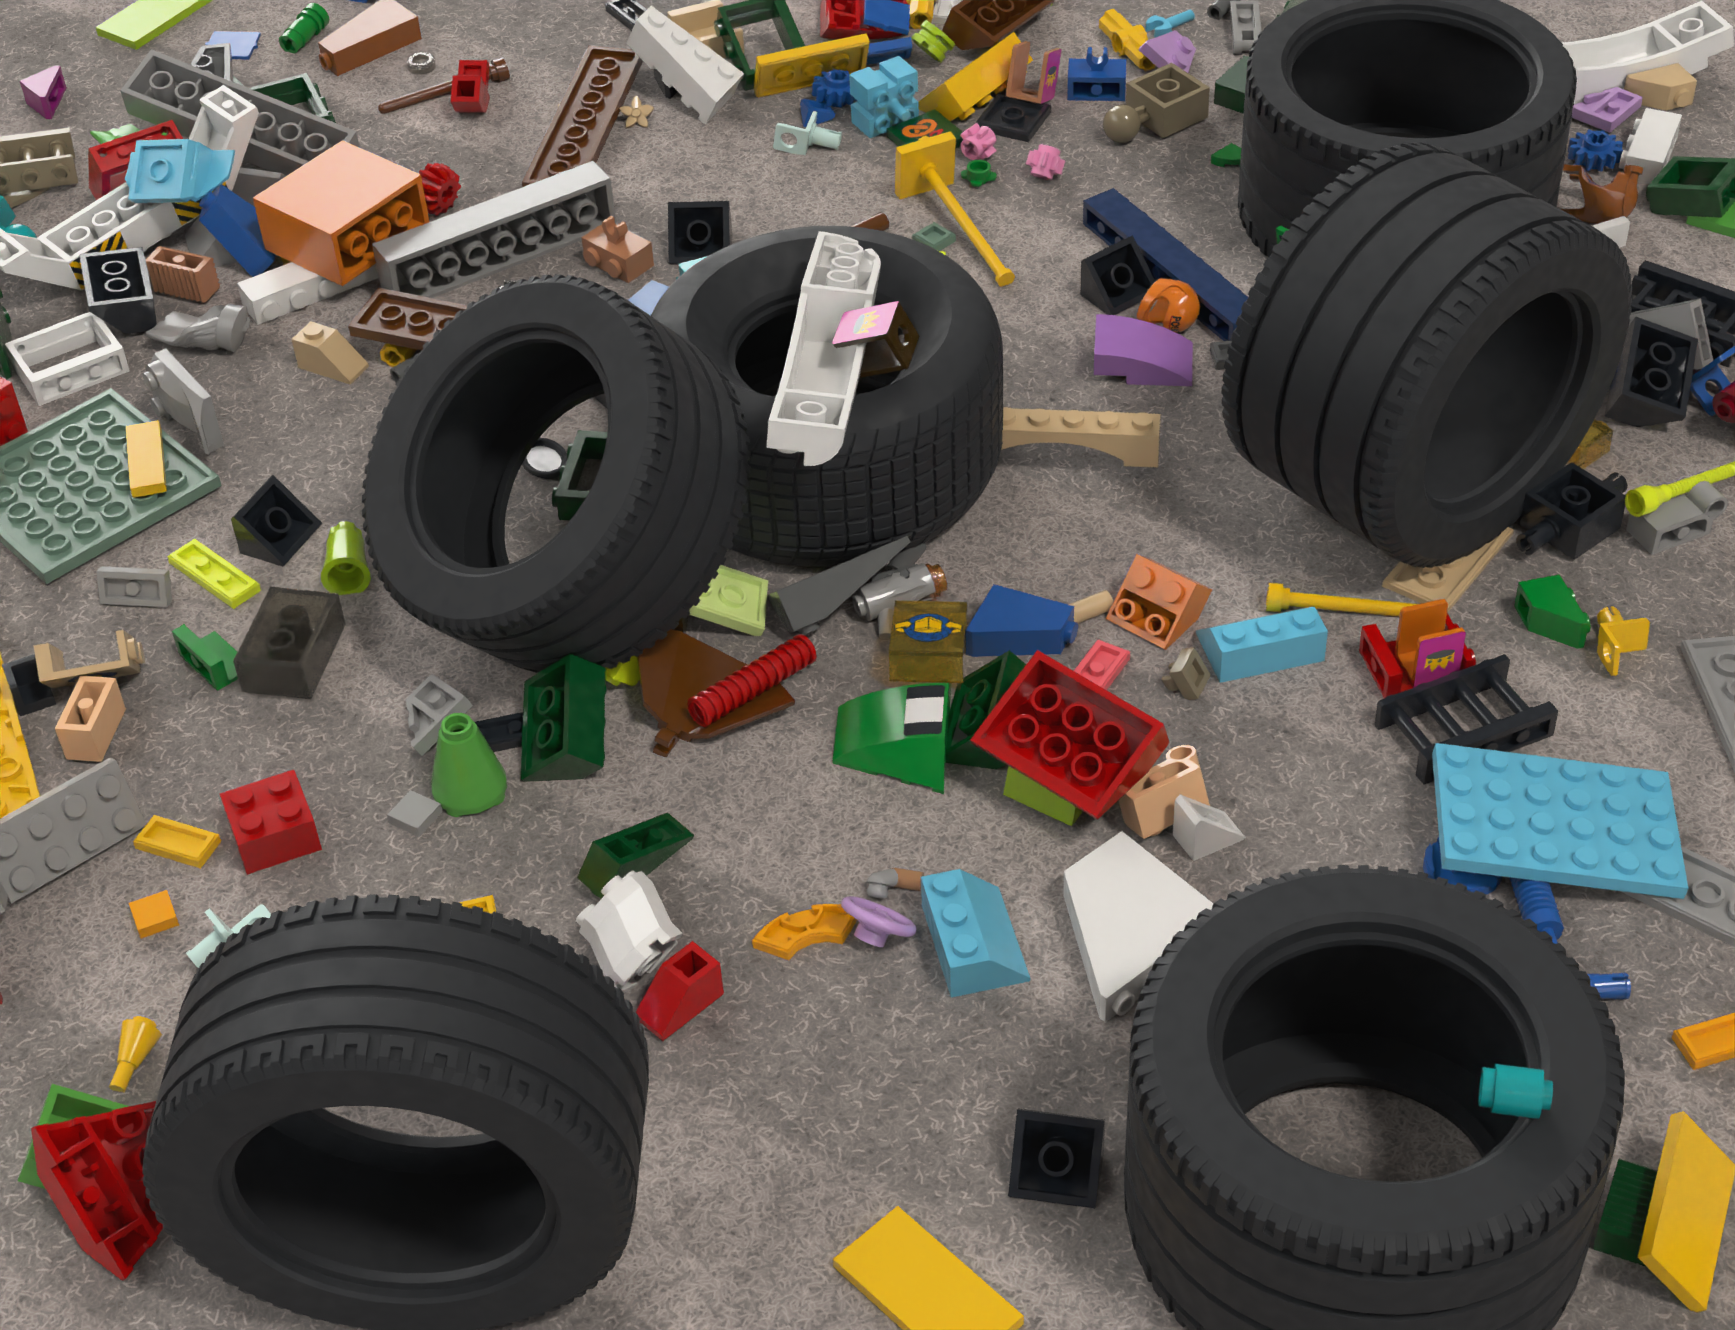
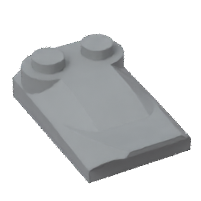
(182, 398)

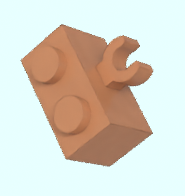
(617, 250)

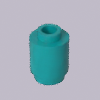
(1515, 1091)

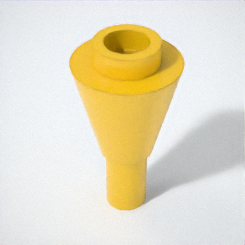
(136, 1041)

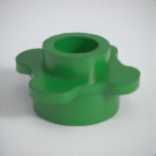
(978, 173)

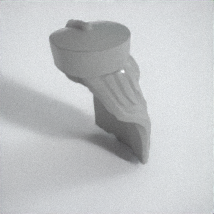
(217, 328)

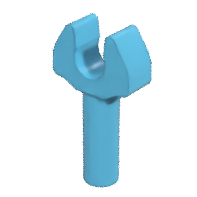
(1165, 26)

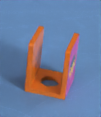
(1424, 646)

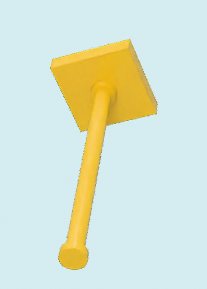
(931, 166)

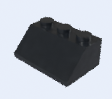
(119, 289)
(1652, 376)

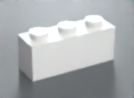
(1651, 143)

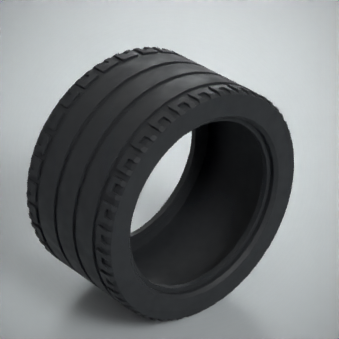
(1374, 74)

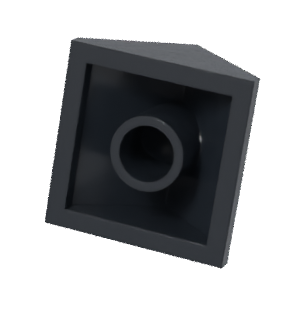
(697, 229)
(1115, 277)
(273, 524)
(1057, 1158)

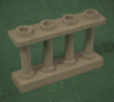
(37, 160)

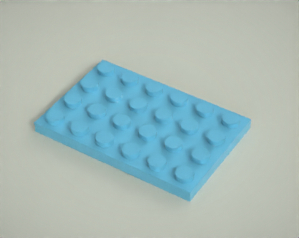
(1557, 821)

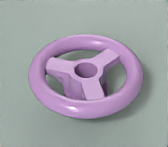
(876, 921)

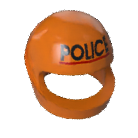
(1175, 305)

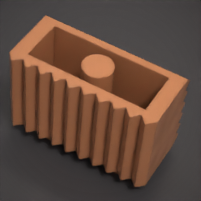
(182, 274)

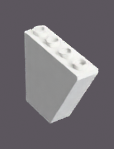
(1124, 916)

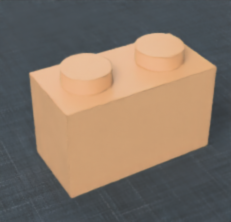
(90, 718)

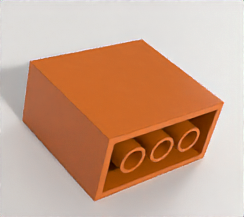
(337, 209)

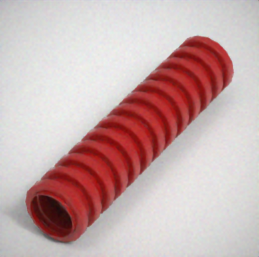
(751, 680)

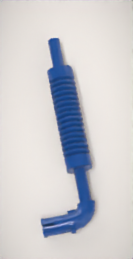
(1538, 904)

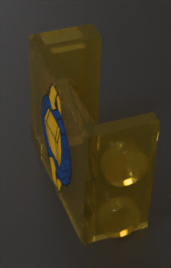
(927, 641)

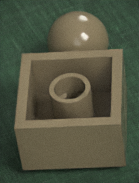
(1160, 101)

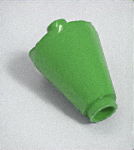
(465, 769)

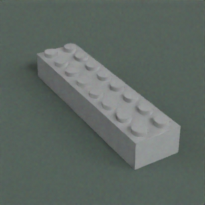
(282, 134)
(496, 233)

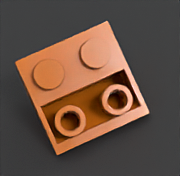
(1157, 602)

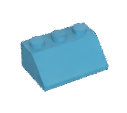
(1265, 644)
(971, 933)

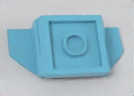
(175, 170)

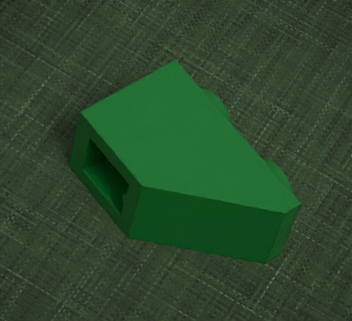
(1552, 610)

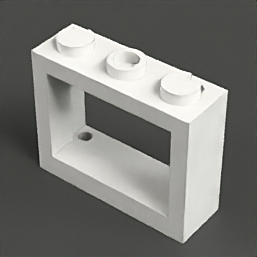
(72, 374)

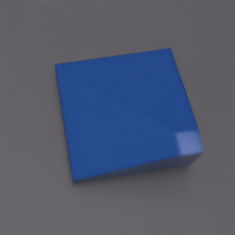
(808, 106)

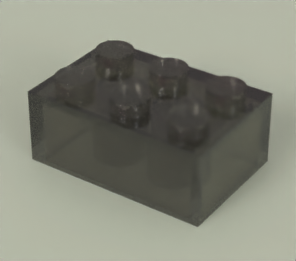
(289, 643)

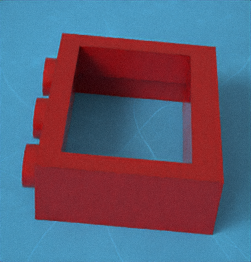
(118, 157)

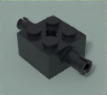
(1572, 511)

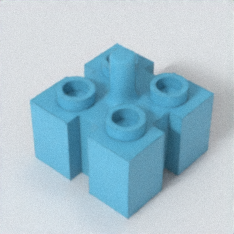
(883, 96)

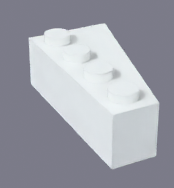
(685, 63)

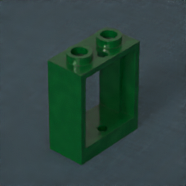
(1693, 187)

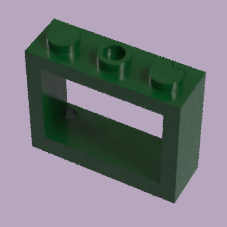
(748, 13)
(295, 91)
(585, 446)

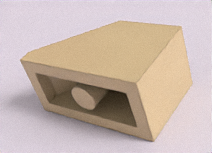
(1663, 87)
(327, 353)

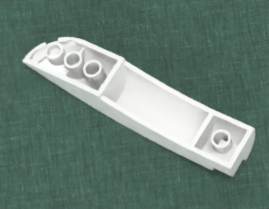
(1680, 38)
(817, 377)

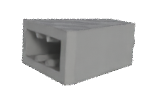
(1685, 318)

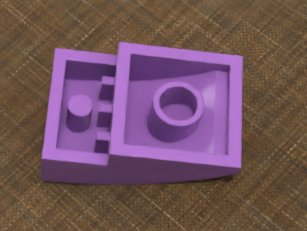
(1141, 352)

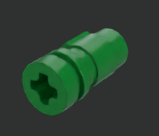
(301, 31)

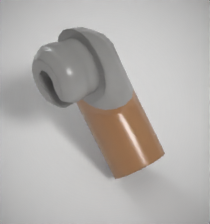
(894, 878)

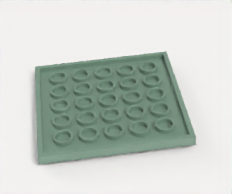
(70, 486)

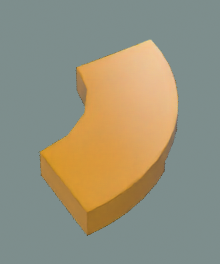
(796, 931)

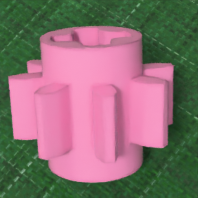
(978, 142)
(1045, 162)

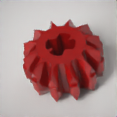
(439, 187)

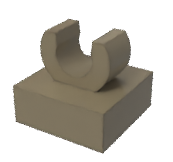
(1187, 674)

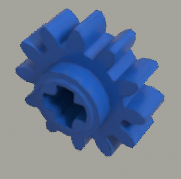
(833, 88)
(1595, 150)

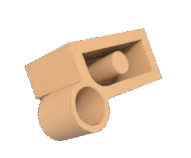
(1151, 801)

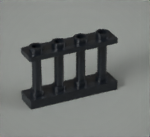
(1505, 734)

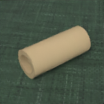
(1092, 606)

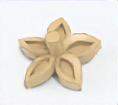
(636, 113)

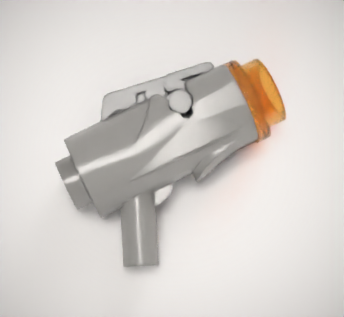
(902, 584)

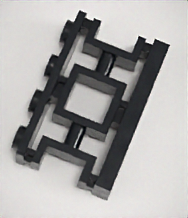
(1674, 287)

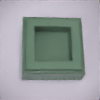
(935, 236)

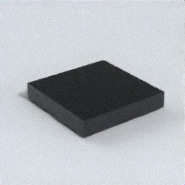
(1014, 117)

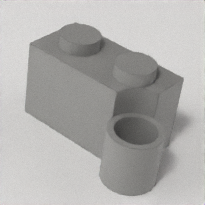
(1679, 519)

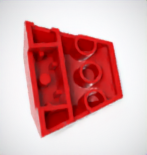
(845, 19)
(97, 1183)

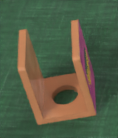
(1018, 69)

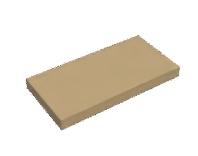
(1444, 581)

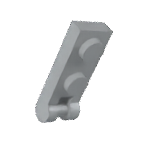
(1244, 24)

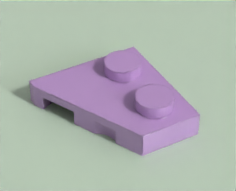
(1607, 108)

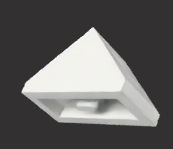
(1202, 828)

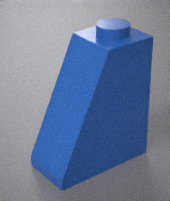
(236, 228)
(1019, 624)

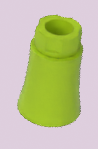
(345, 560)

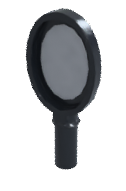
(545, 459)

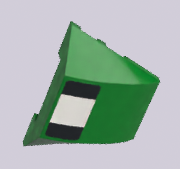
(897, 733)

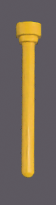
(1282, 598)

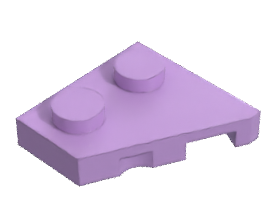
(1169, 49)

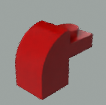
(470, 87)

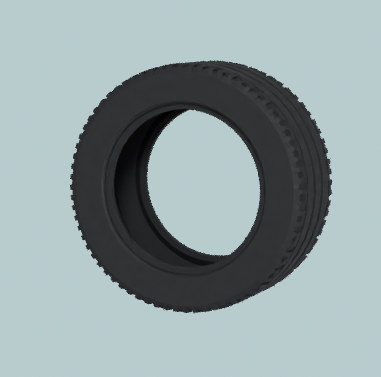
(469, 419)
(418, 1015)

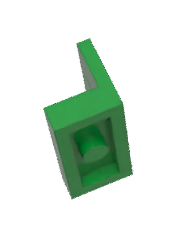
(208, 656)

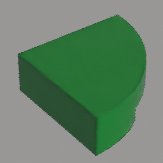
(1228, 155)

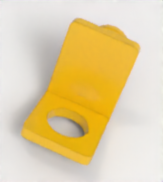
(1619, 637)

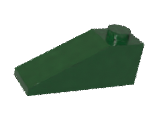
(632, 849)

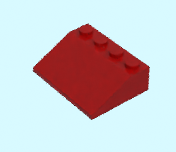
(1071, 736)

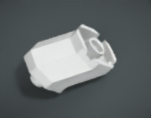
(628, 929)

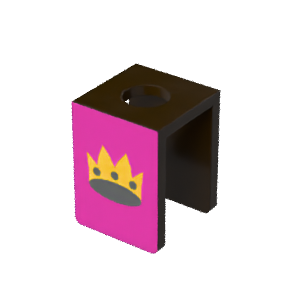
(879, 328)

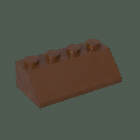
(987, 22)

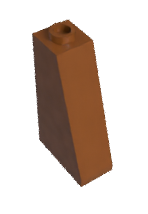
(369, 36)

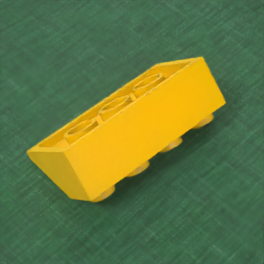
(973, 83)

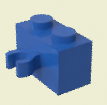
(1096, 78)

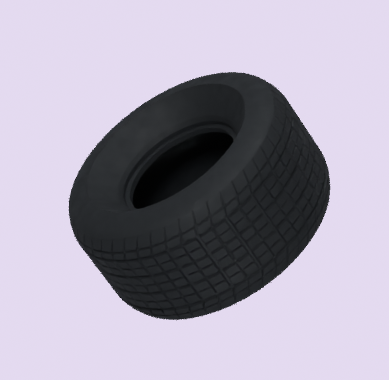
(911, 447)

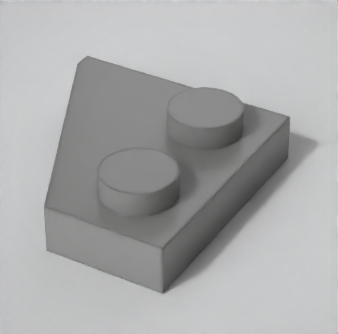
(427, 709)

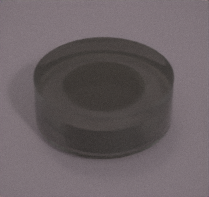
(421, 63)

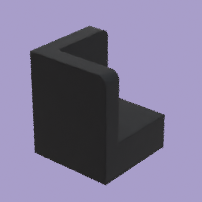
(25, 686)

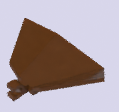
(683, 668)

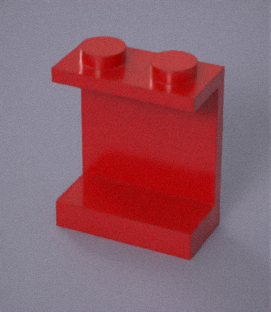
(1384, 665)

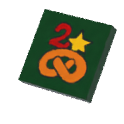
(923, 127)

